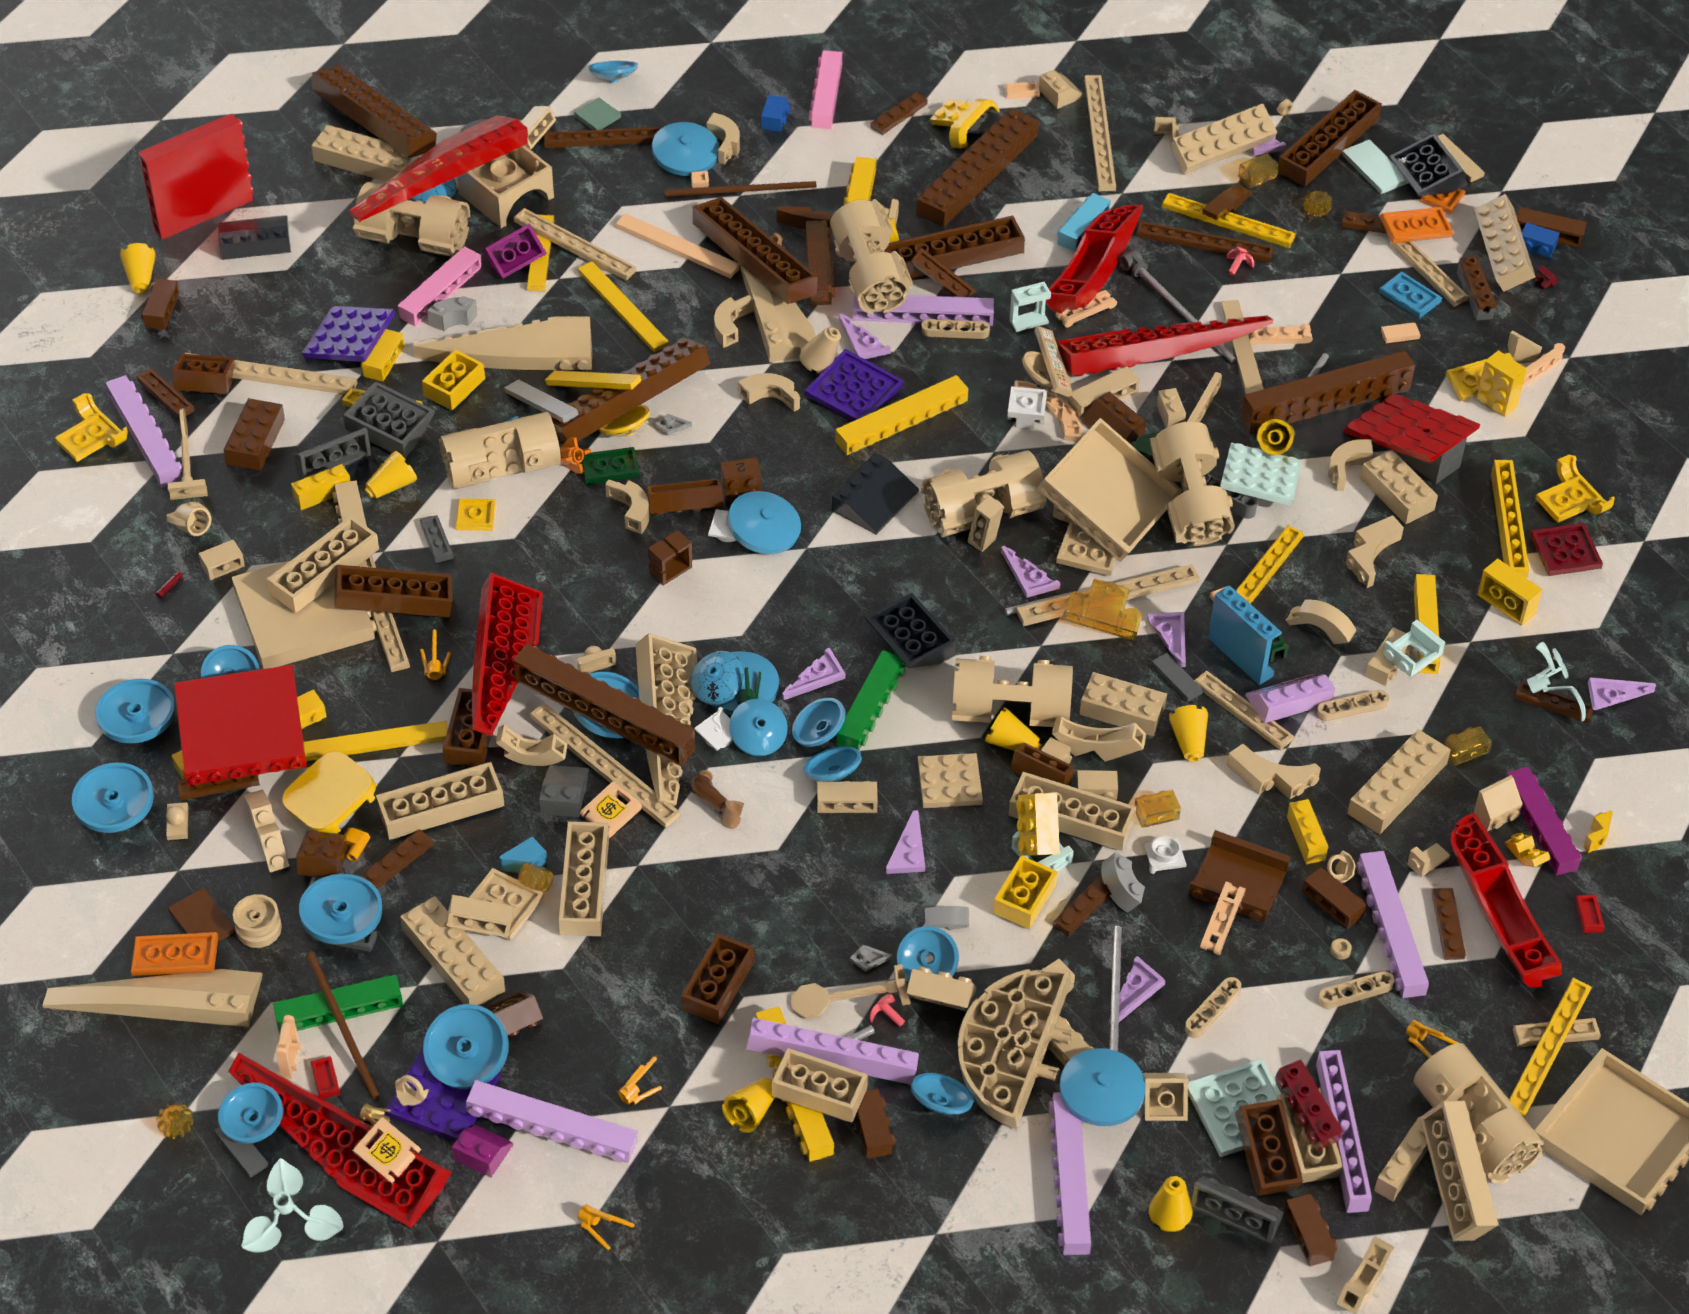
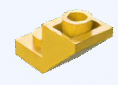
(1600, 830)
(1525, 850)

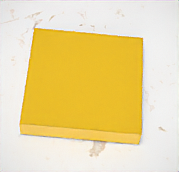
(475, 514)

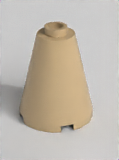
(821, 350)

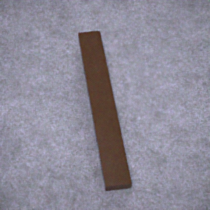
(600, 137)
(1202, 240)

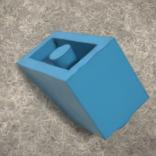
(526, 852)

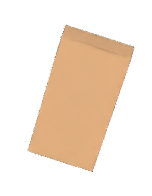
(1022, 90)
(1400, 332)

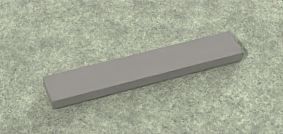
(541, 401)

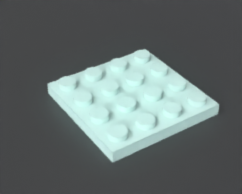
(1261, 474)
(1223, 1093)

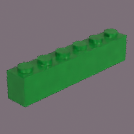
(870, 701)
(352, 1000)

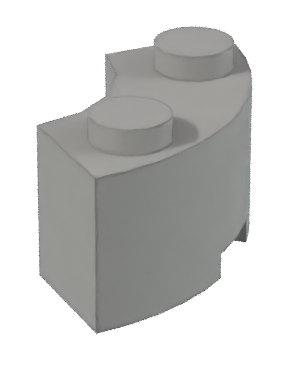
(452, 312)
(1120, 879)

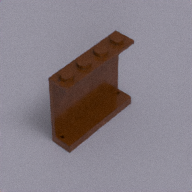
(1244, 866)

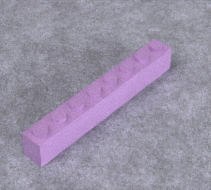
(921, 308)
(144, 431)
(1392, 924)
(858, 1055)
(1336, 1094)
(551, 1121)
(1069, 1179)

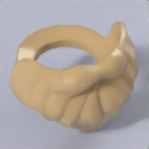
(1345, 867)
(407, 1094)

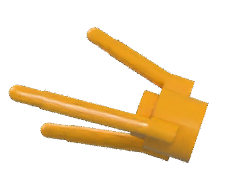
(434, 669)
(1419, 1031)
(630, 1090)
(591, 1216)

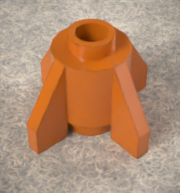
(573, 455)

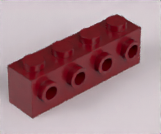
(1309, 1104)

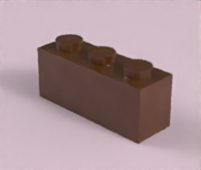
(160, 303)
(1038, 763)
(1334, 898)
(874, 1125)
(1310, 1229)

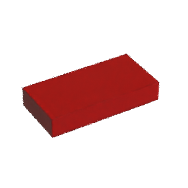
(1589, 913)
(325, 1077)

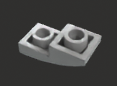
(947, 916)

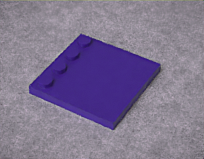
(853, 386)

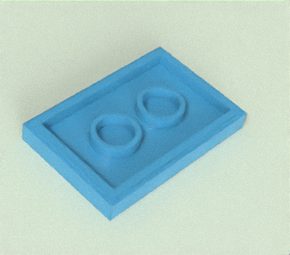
(1410, 295)

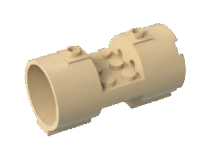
(437, 224)
(861, 236)
(500, 450)
(1184, 456)
(1010, 480)
(975, 691)
(1500, 1131)

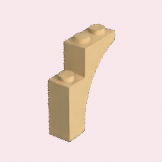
(1369, 543)
(1106, 742)
(1263, 774)
(267, 830)

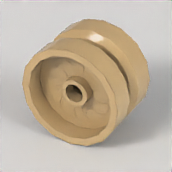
(257, 921)

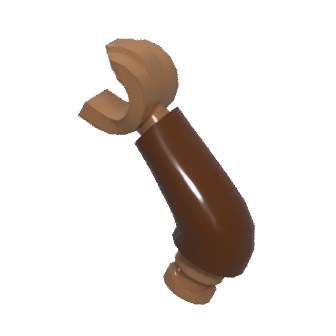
(707, 793)

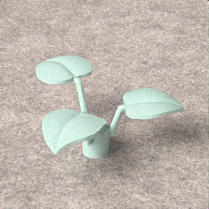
(1541, 680)
(282, 1182)

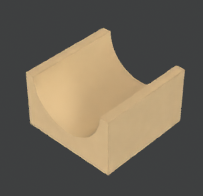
(502, 181)

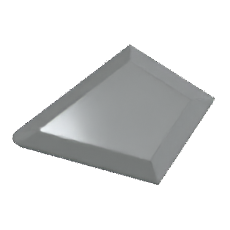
(672, 424)
(868, 957)

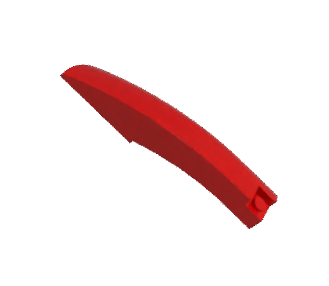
(1094, 258)
(1502, 902)

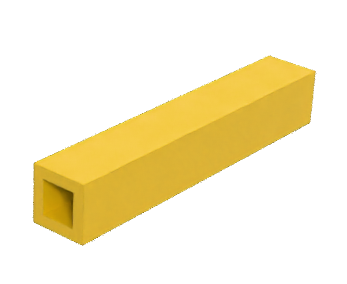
(1426, 612)

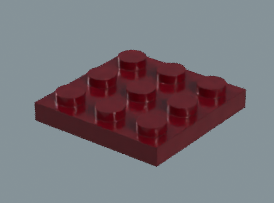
(1566, 549)

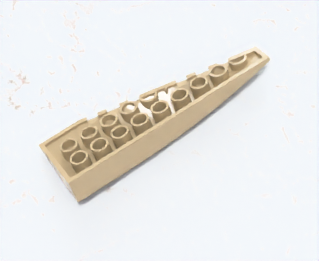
(780, 324)
(543, 345)
(665, 683)
(200, 997)

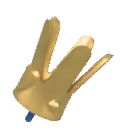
(370, 1113)

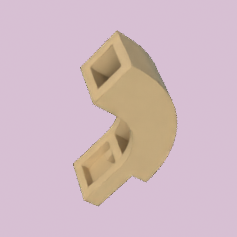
(728, 132)
(726, 313)
(769, 385)
(1347, 455)
(635, 497)
(1325, 616)
(531, 752)
(1367, 1276)

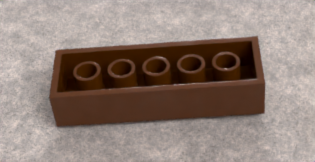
(393, 591)

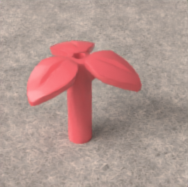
(1239, 254)
(882, 1005)

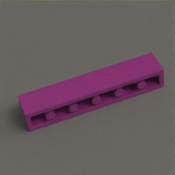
(1545, 824)

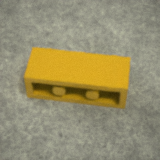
(383, 355)
(318, 486)
(1307, 831)

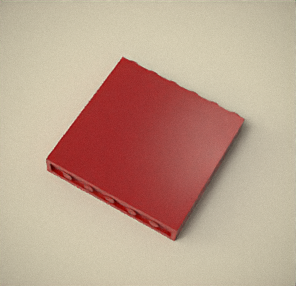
(196, 176)
(240, 725)

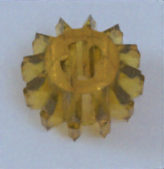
(1317, 203)
(535, 877)
(175, 1120)

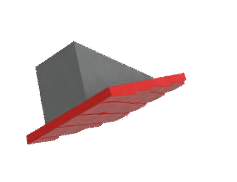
(1417, 433)

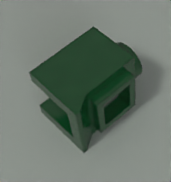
(1278, 644)

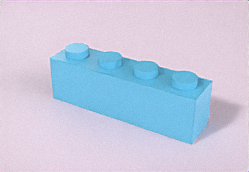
(1073, 231)

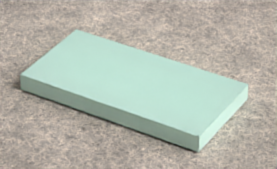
(1374, 166)

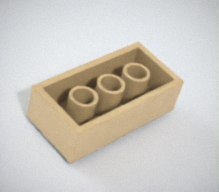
(1398, 486)
(1122, 703)
(819, 1085)
(1313, 1163)

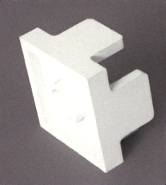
(1027, 406)

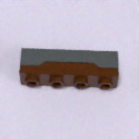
(1476, 288)

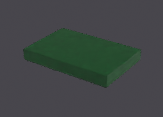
(610, 465)

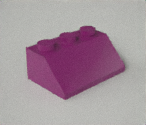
(514, 251)

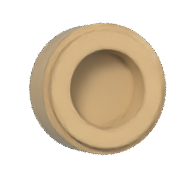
(1285, 107)
(1340, 948)

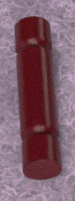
(169, 584)

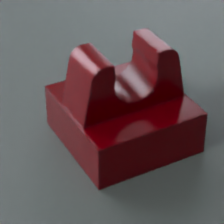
(1546, 275)

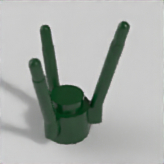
(748, 694)

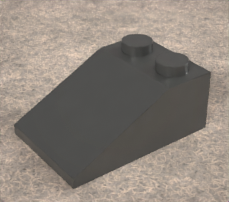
(563, 791)

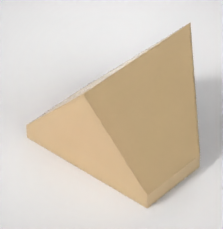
(1523, 349)

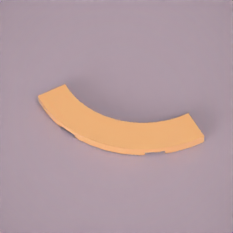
(1061, 410)

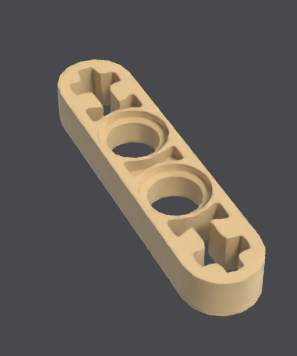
(955, 331)
(1351, 702)
(1357, 993)
(1214, 1008)

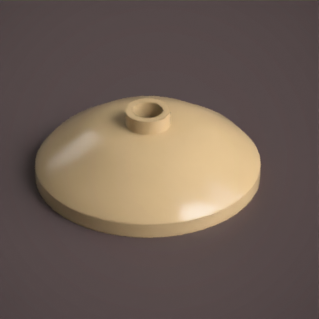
(1037, 370)

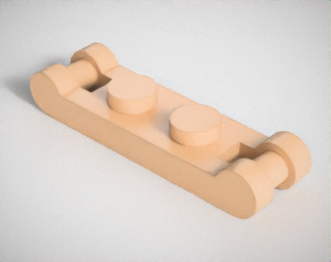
(1100, 302)
(1282, 335)
(1544, 364)
(1222, 918)

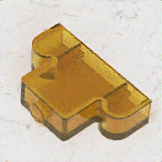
(1104, 610)

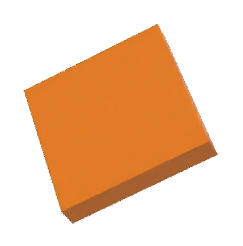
(1446, 201)

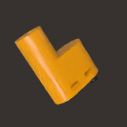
(356, 842)

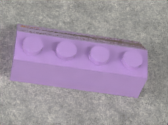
(1291, 697)

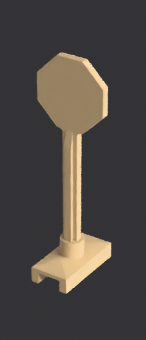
(188, 487)
(813, 999)

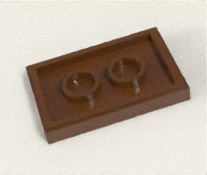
(201, 915)

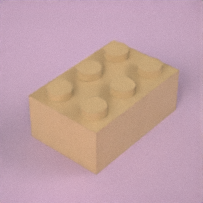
(941, 989)

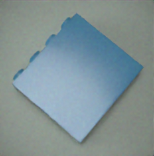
(1242, 634)

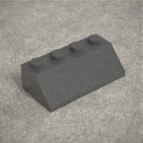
(333, 453)
(1236, 1208)

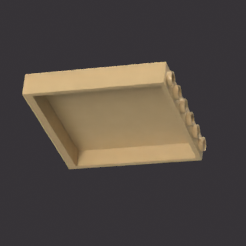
(1109, 489)
(291, 636)
(1619, 1131)

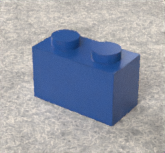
(775, 113)
(1540, 240)

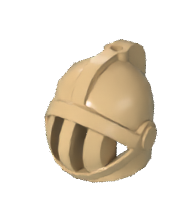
(188, 518)

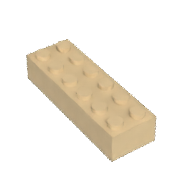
(1223, 139)
(358, 154)
(1504, 243)
(316, 567)
(1398, 781)
(440, 800)
(1081, 812)
(584, 879)
(452, 954)
(1459, 1171)

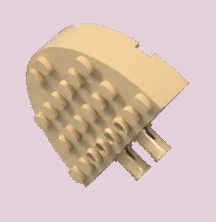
(1007, 1038)

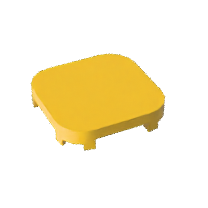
(329, 792)

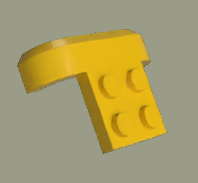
(961, 117)
(92, 432)
(1572, 495)

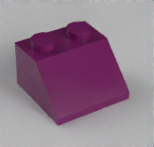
(481, 1150)

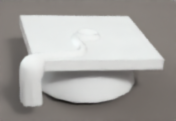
(719, 527)
(716, 730)
(1164, 854)

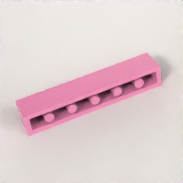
(826, 89)
(439, 285)

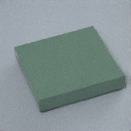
(597, 114)

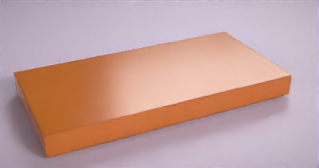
(1416, 225)
(174, 954)

